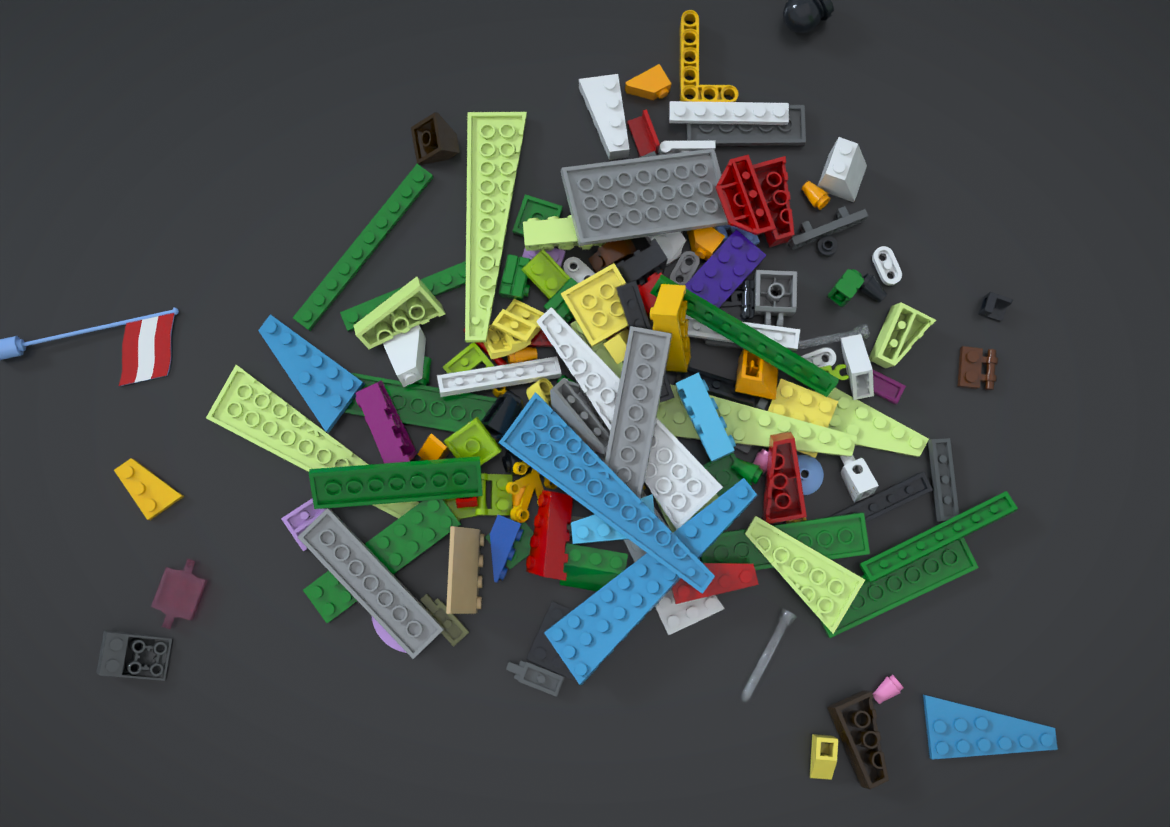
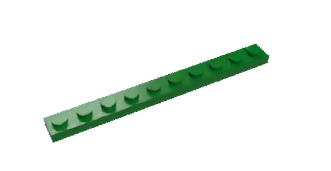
(363, 247)
(754, 341)

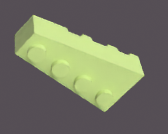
(551, 233)
(398, 314)

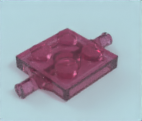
(179, 593)

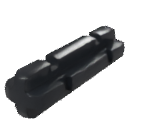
(748, 299)

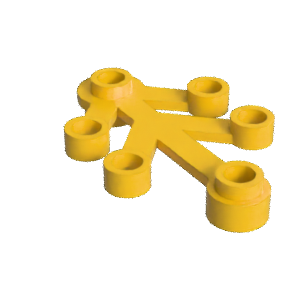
(533, 482)

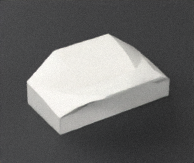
(670, 244)

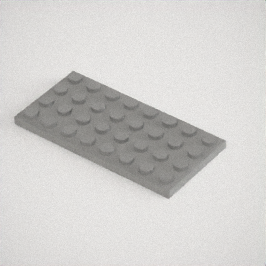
(644, 196)

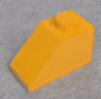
(649, 84)
(705, 242)
(433, 449)

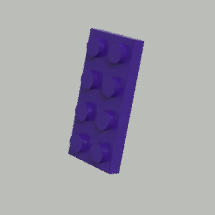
(726, 269)

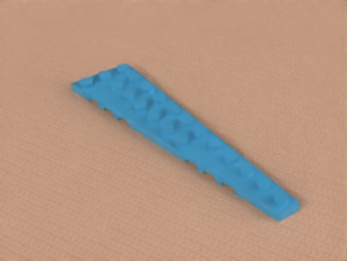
(567, 461)
(613, 611)

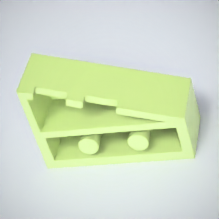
(899, 332)

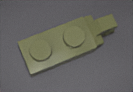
(454, 629)

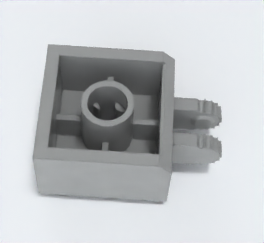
(768, 305)

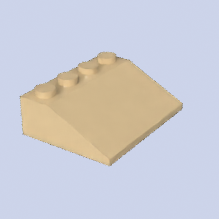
(464, 570)

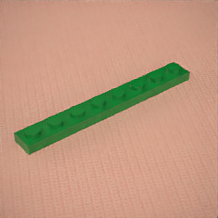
(437, 284)
(938, 537)

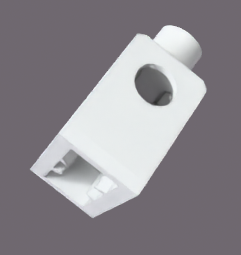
(858, 478)

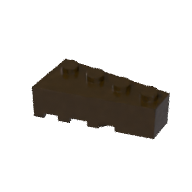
(860, 736)

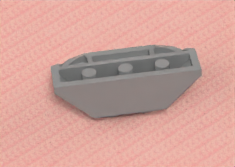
(579, 414)

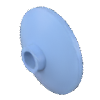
(815, 474)

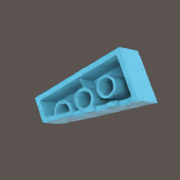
(705, 417)
(594, 529)

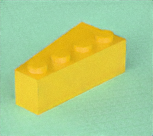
(669, 317)

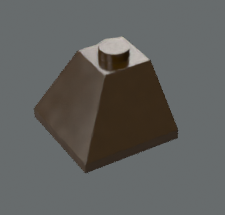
(434, 140)

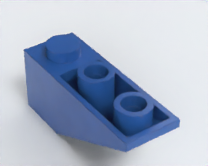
(502, 540)

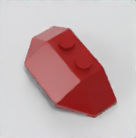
(743, 197)

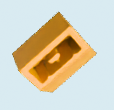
(756, 376)

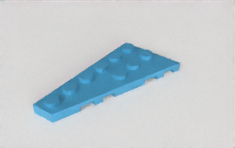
(318, 378)
(969, 731)

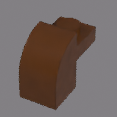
(612, 253)

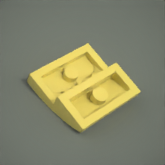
(519, 321)
(502, 344)

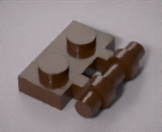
(970, 368)

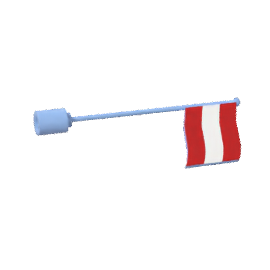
(144, 346)

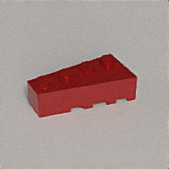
(727, 578)

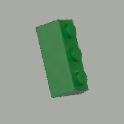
(591, 567)

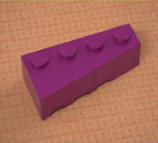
(385, 424)

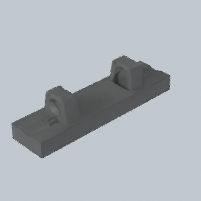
(844, 221)

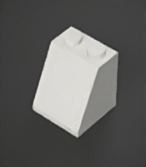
(843, 170)

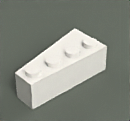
(605, 105)

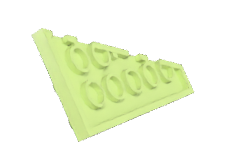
(873, 427)
(814, 577)

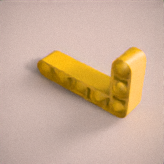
(692, 68)

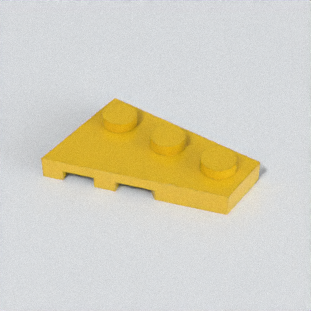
(146, 489)

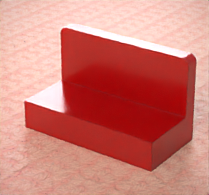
(643, 134)

